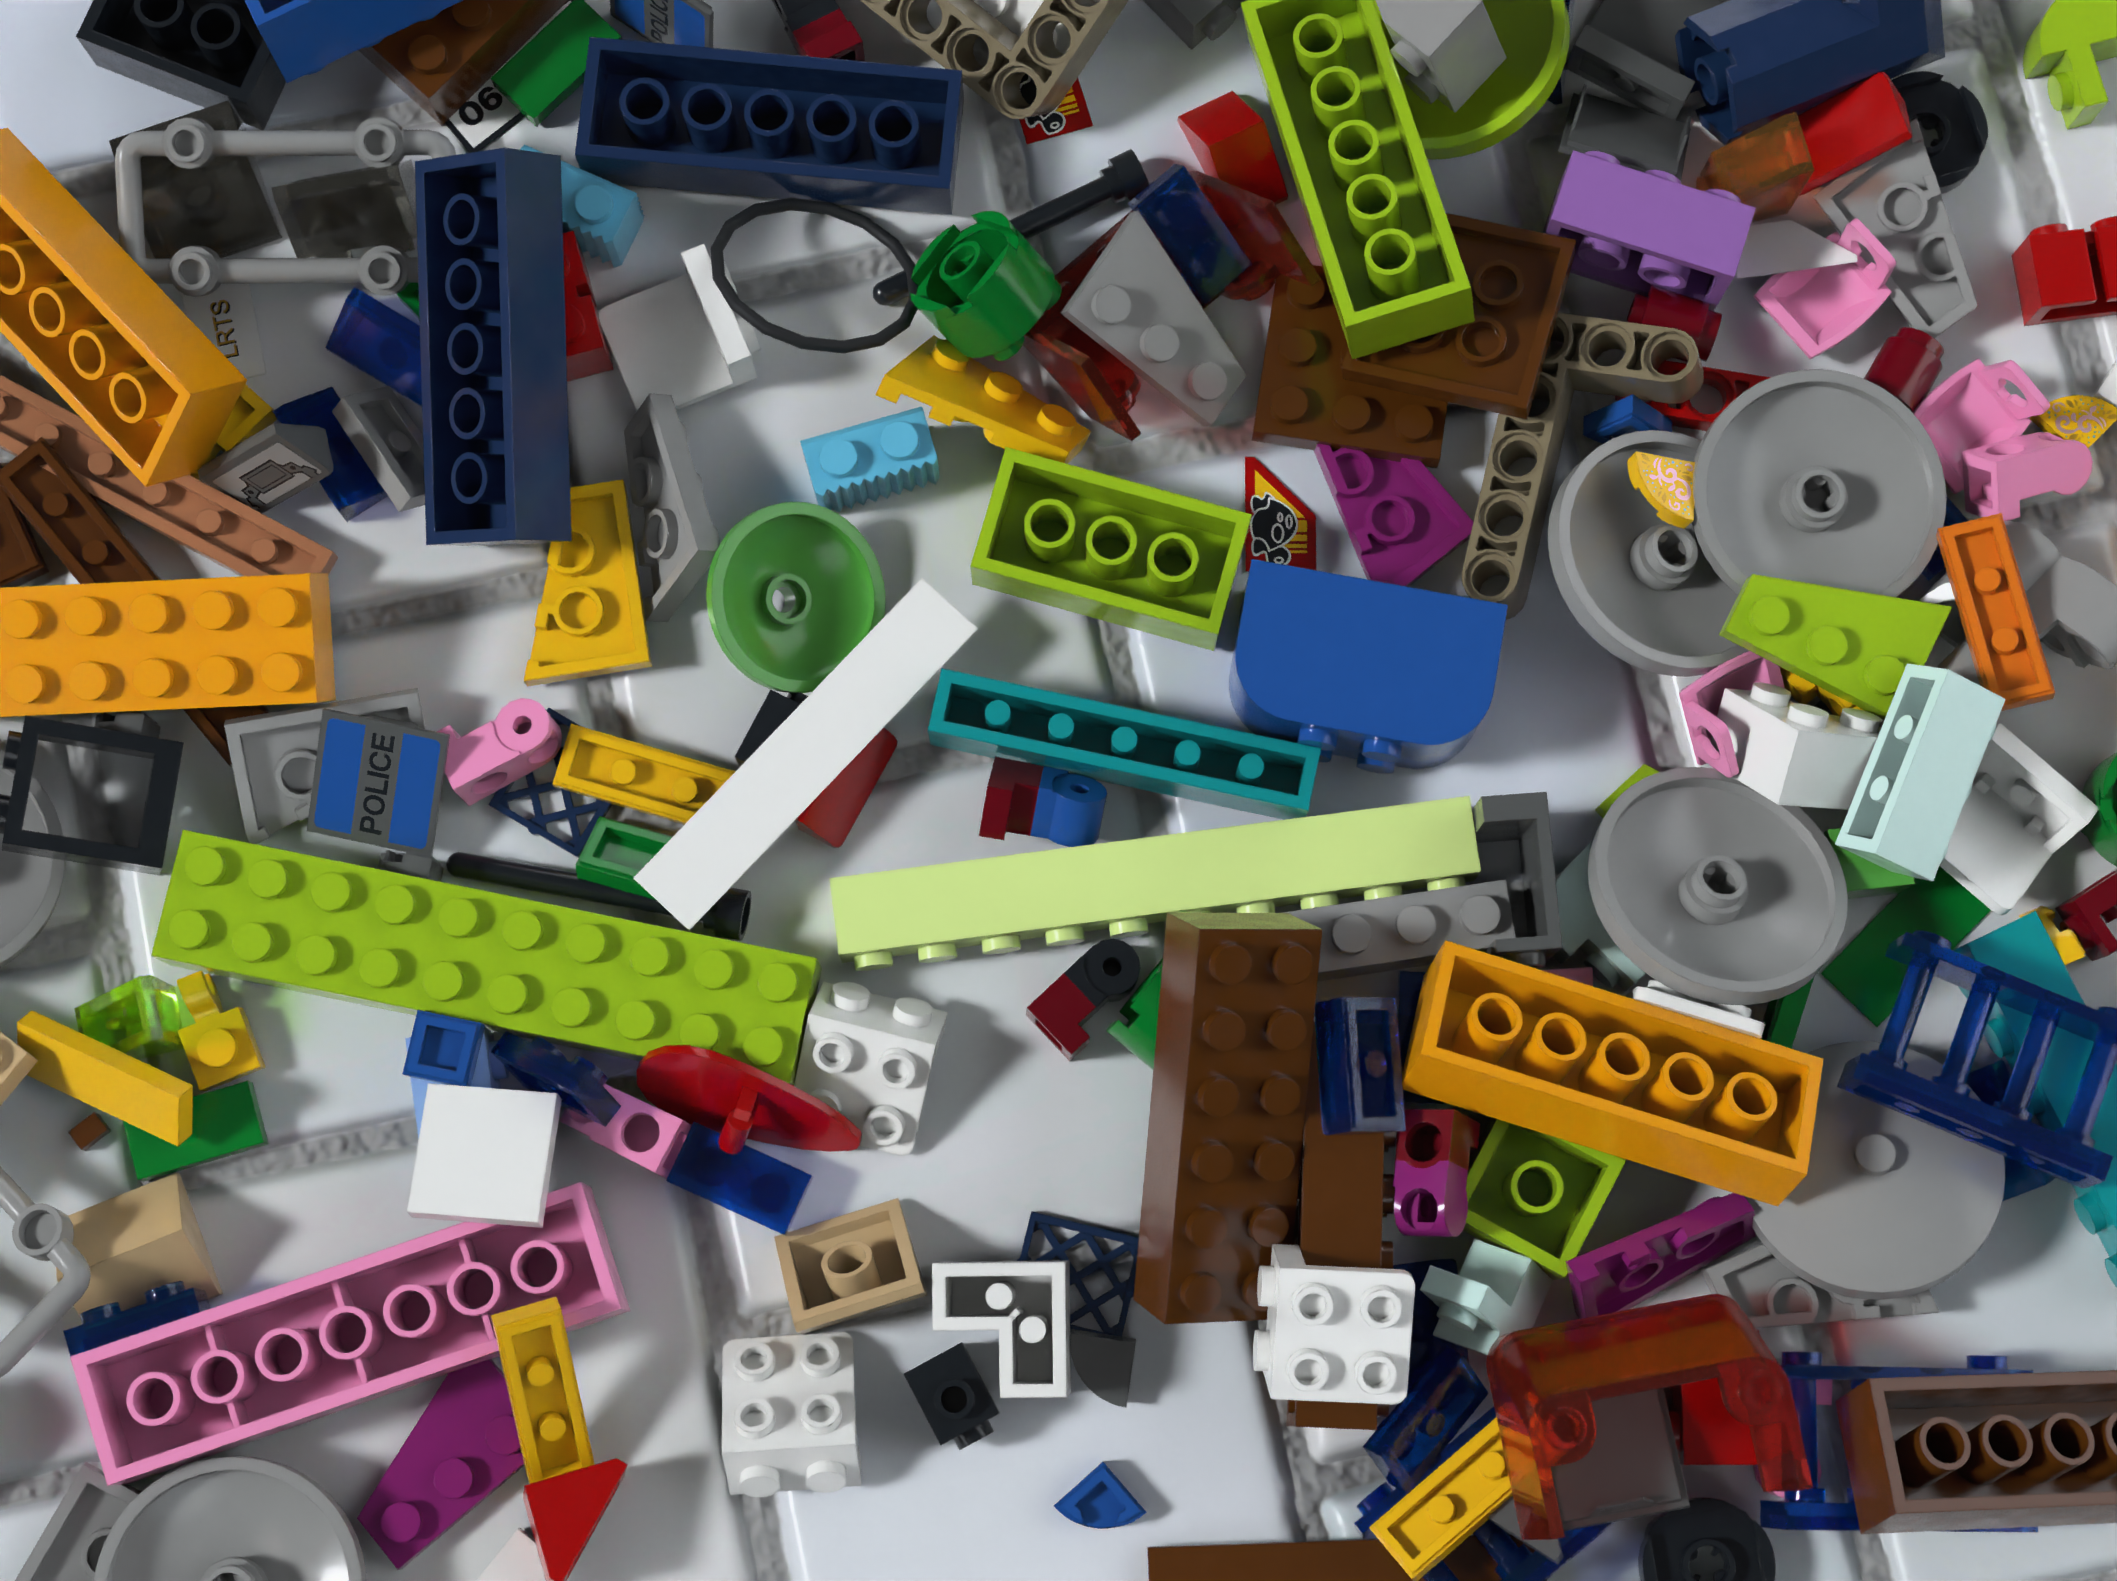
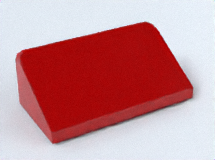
(1854, 128)
(840, 803)

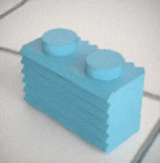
(599, 213)
(871, 460)

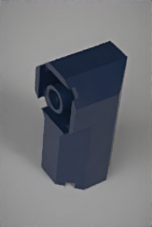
(1793, 54)

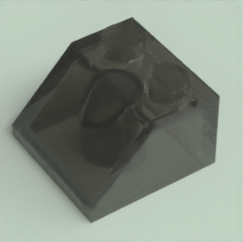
(207, 206)
(350, 210)

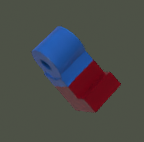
(1042, 804)

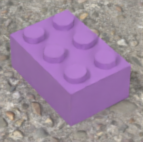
(1648, 228)

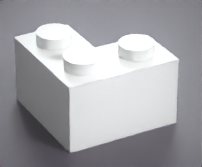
(1795, 749)
(1027, 1307)

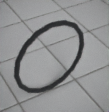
(788, 336)

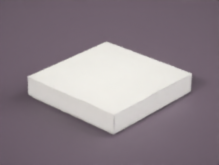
(484, 1155)

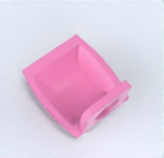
(1830, 302)
(1977, 411)
(1702, 703)

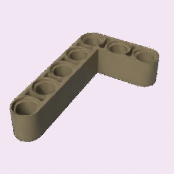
(1008, 54)
(1543, 435)

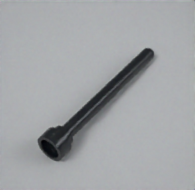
(1118, 182)
(726, 917)

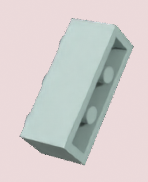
(1920, 771)

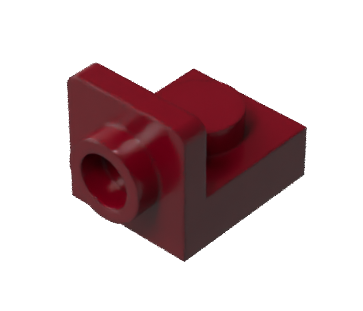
(2083, 916)

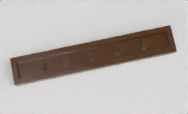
(92, 547)
(1307, 1562)

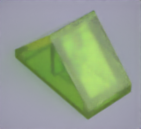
(134, 1018)

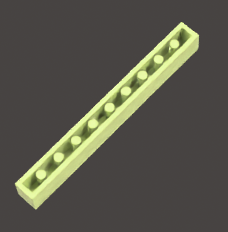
(1142, 879)

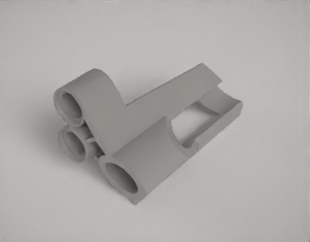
(2067, 599)

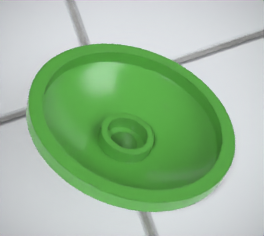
(828, 589)

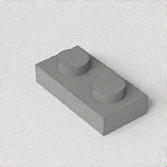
(387, 443)

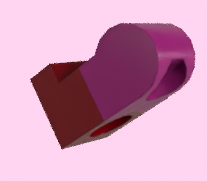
(1433, 1172)

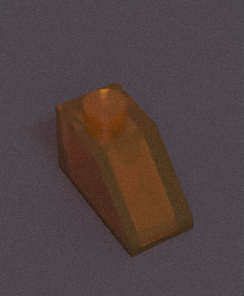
(1762, 167)

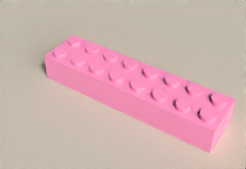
(338, 1337)

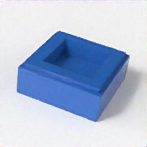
(443, 1049)

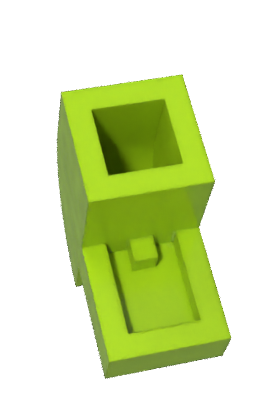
(2067, 47)

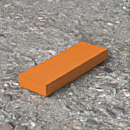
(1995, 611)

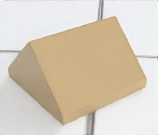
(141, 1244)
(849, 1266)

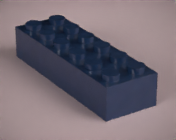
(770, 125)
(493, 348)

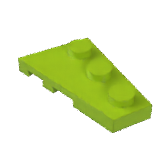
(1835, 636)

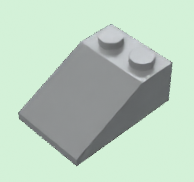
(1443, 46)

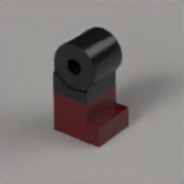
(820, 29)
(1099, 976)

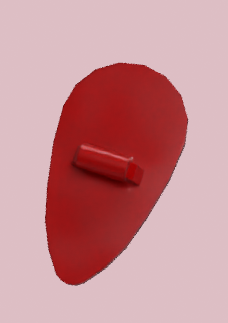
(740, 1101)

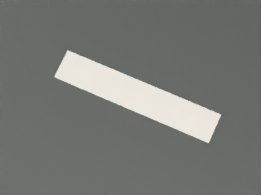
(805, 754)

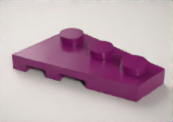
(1393, 513)
(1658, 1256)
(447, 1464)

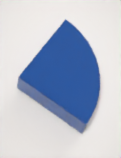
(1623, 418)
(1100, 1501)

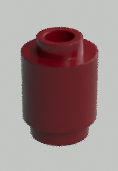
(1678, 312)
(1907, 366)

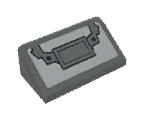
(271, 465)

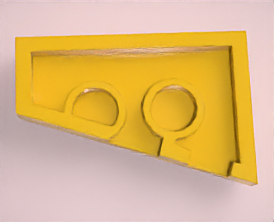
(992, 400)
(591, 594)

